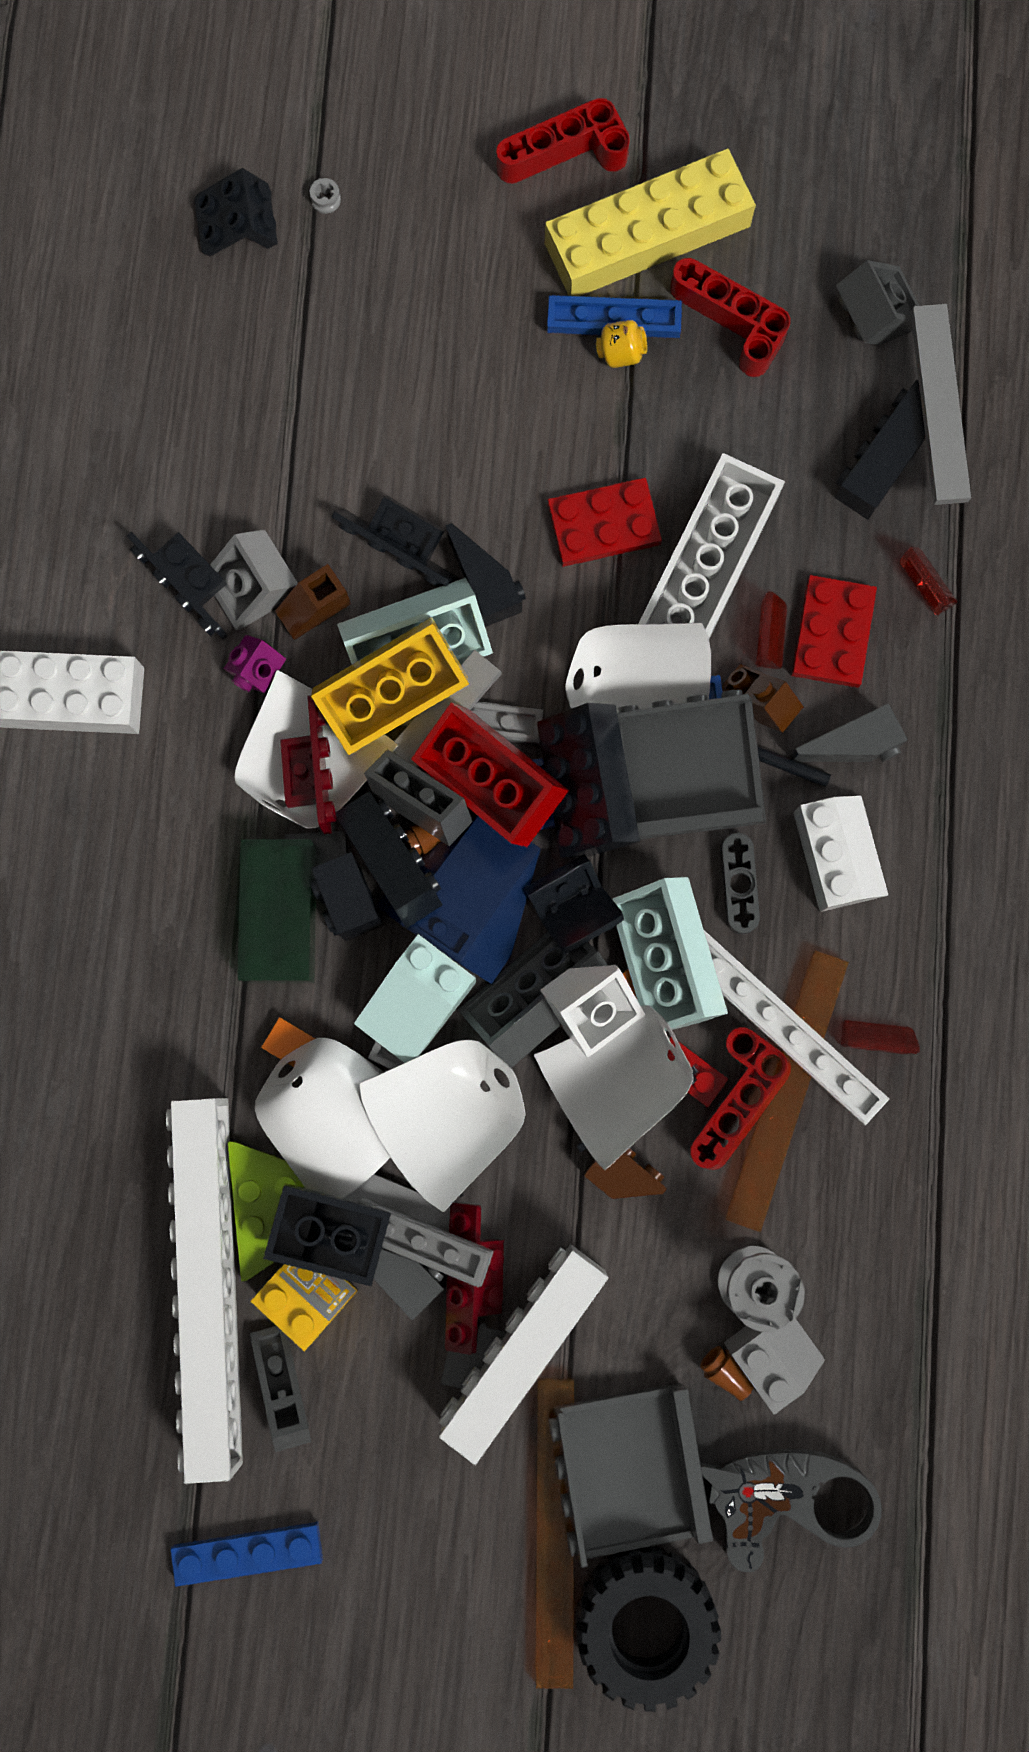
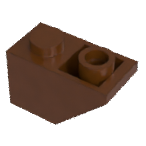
(312, 602)
(771, 697)
(625, 1178)

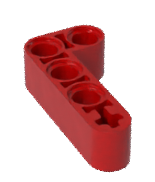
(520, 158)
(725, 311)
(734, 1102)

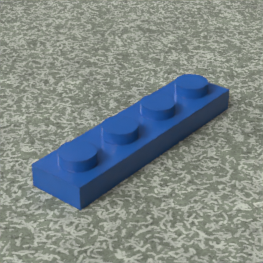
(591, 314)
(246, 1554)

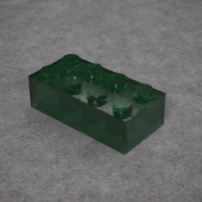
(276, 911)

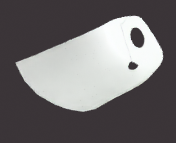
(641, 664)
(287, 716)
(619, 1087)
(440, 1119)
(322, 1122)

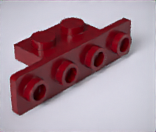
(305, 770)
(467, 1301)

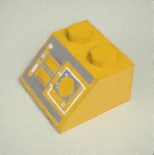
(303, 1302)

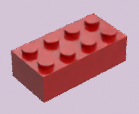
(489, 774)

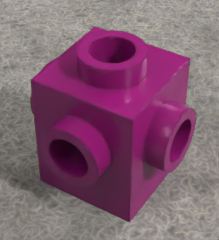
(253, 664)

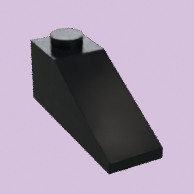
(490, 581)

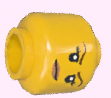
(622, 343)

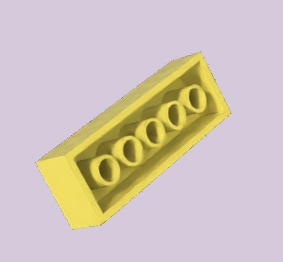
(649, 223)

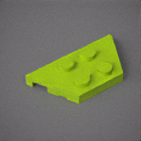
(256, 1191)

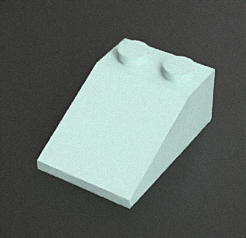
(415, 1000)

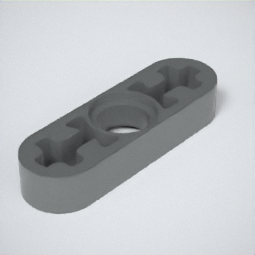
(748, 857)

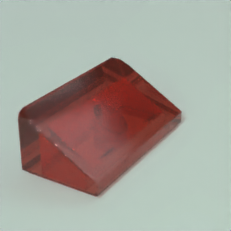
(927, 580)
(771, 632)
(879, 1037)

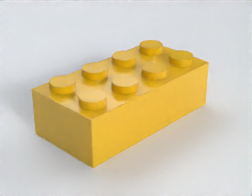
(389, 686)

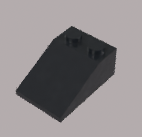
(327, 1235)

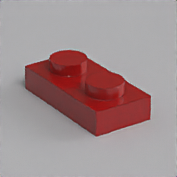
(708, 1081)

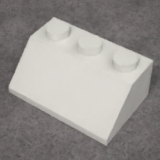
(840, 852)

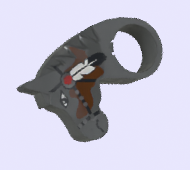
(775, 1483)

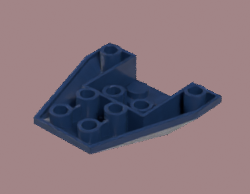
(480, 896)

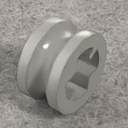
(324, 204)

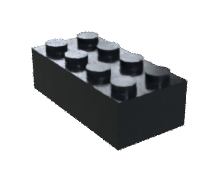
(587, 757)

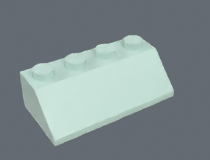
(450, 606)
(669, 953)

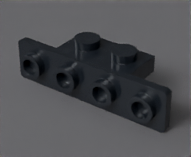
(403, 535)
(187, 572)

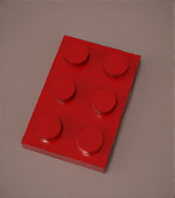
(604, 522)
(834, 631)

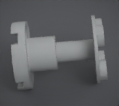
(761, 1288)

